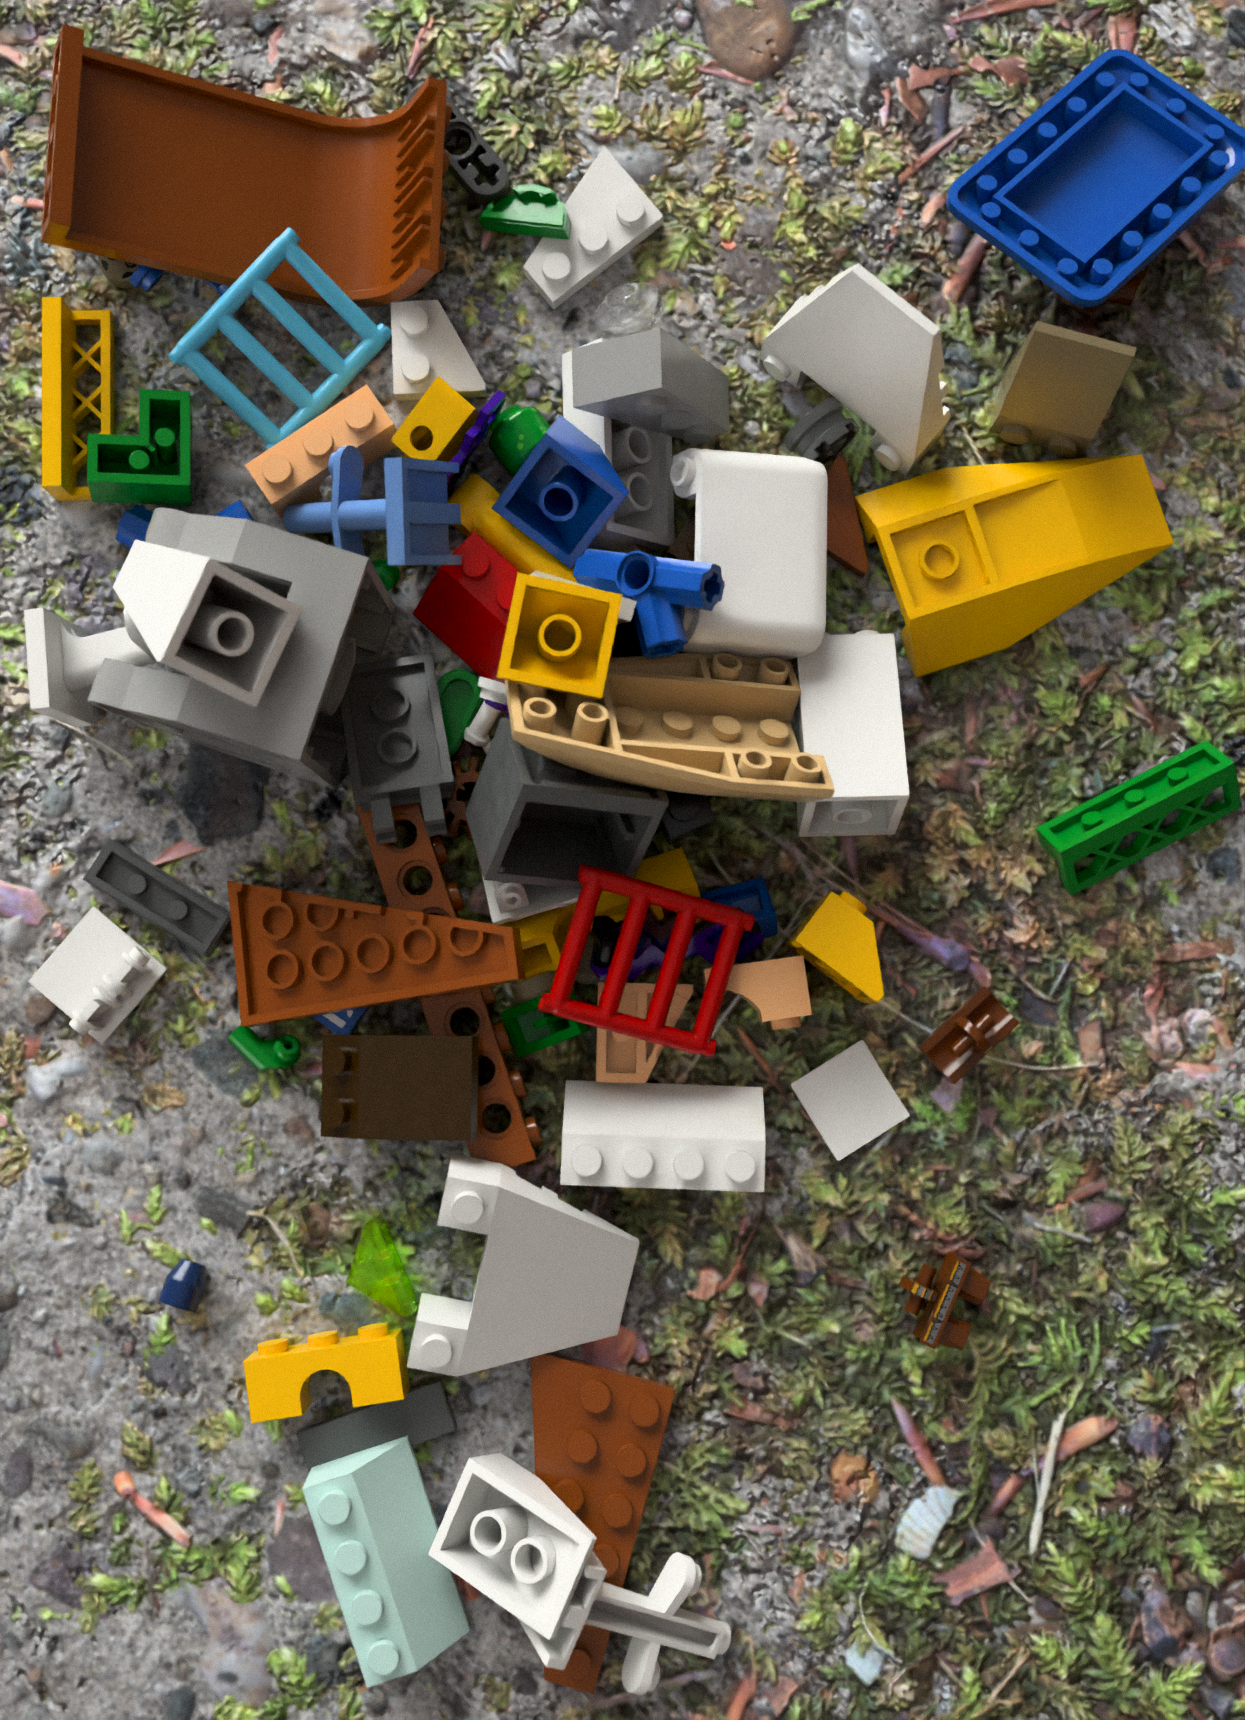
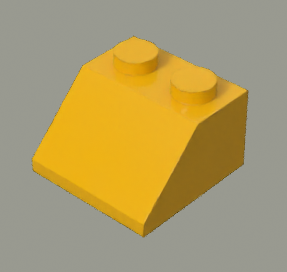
(841, 945)

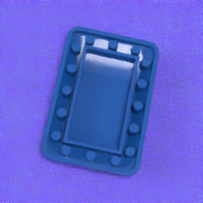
(1101, 177)

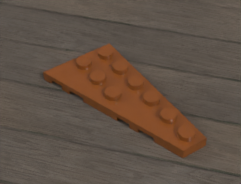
(338, 955)
(598, 1455)

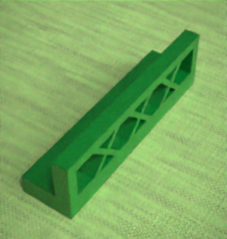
(1141, 807)

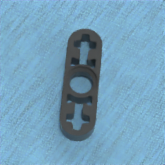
(462, 165)

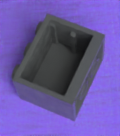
(545, 819)

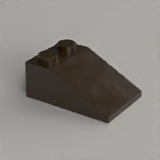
(400, 1087)

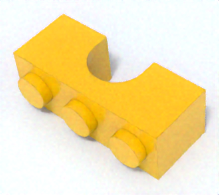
(369, 1361)

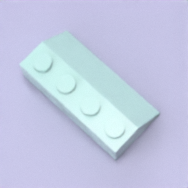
(376, 1545)

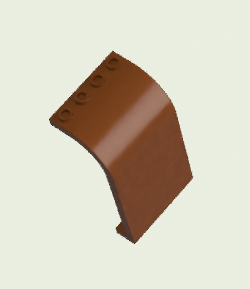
(212, 175)

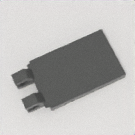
(397, 742)

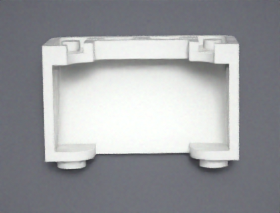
(769, 535)

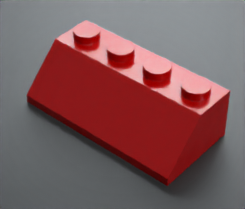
(471, 605)

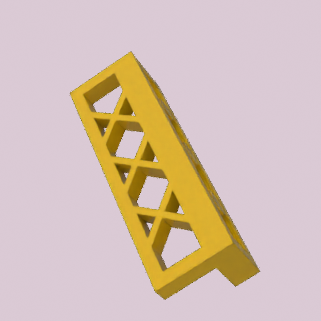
(60, 393)

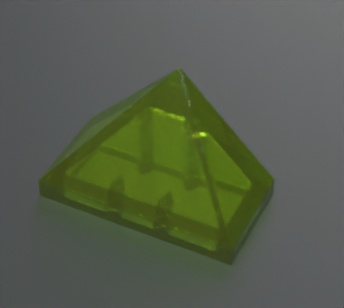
(380, 1271)

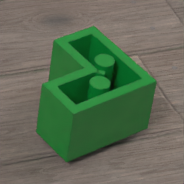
(147, 466)

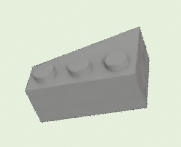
(652, 385)

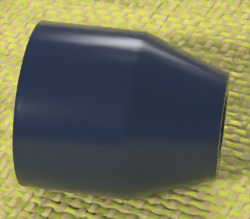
(184, 1286)

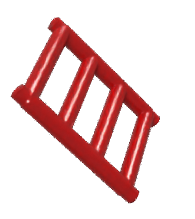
(641, 896)

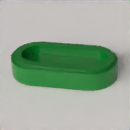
(459, 705)

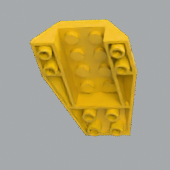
(1007, 547)

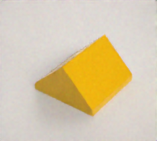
(559, 636)

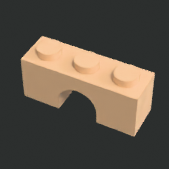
(299, 463)

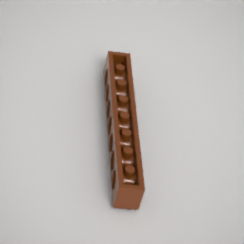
(394, 867)

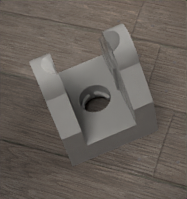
(299, 713)

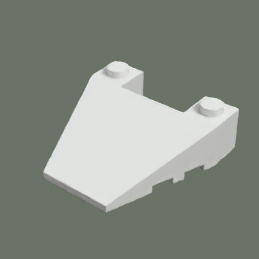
(871, 357)
(542, 1281)

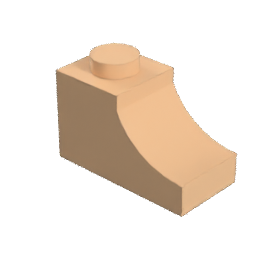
(773, 988)

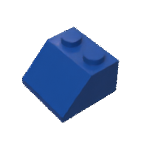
(563, 492)

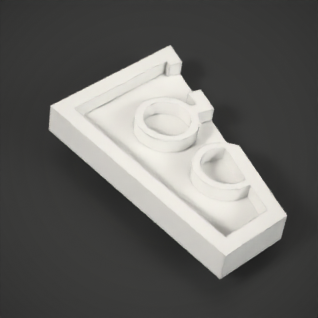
(607, 221)

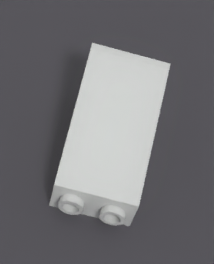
(206, 618)
(855, 721)

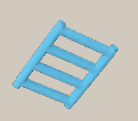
(254, 283)

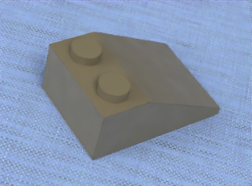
(1059, 389)

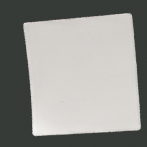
(849, 1100)

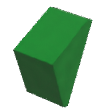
(535, 1030)

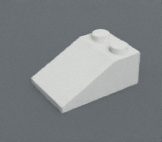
(514, 1541)

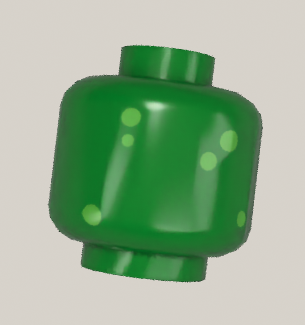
(516, 435)

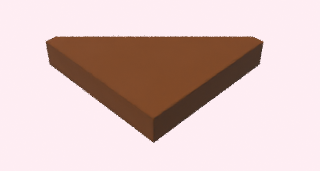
(843, 526)

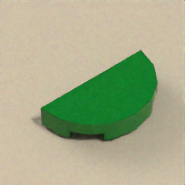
(528, 211)

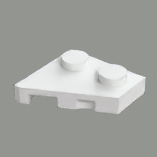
(429, 348)

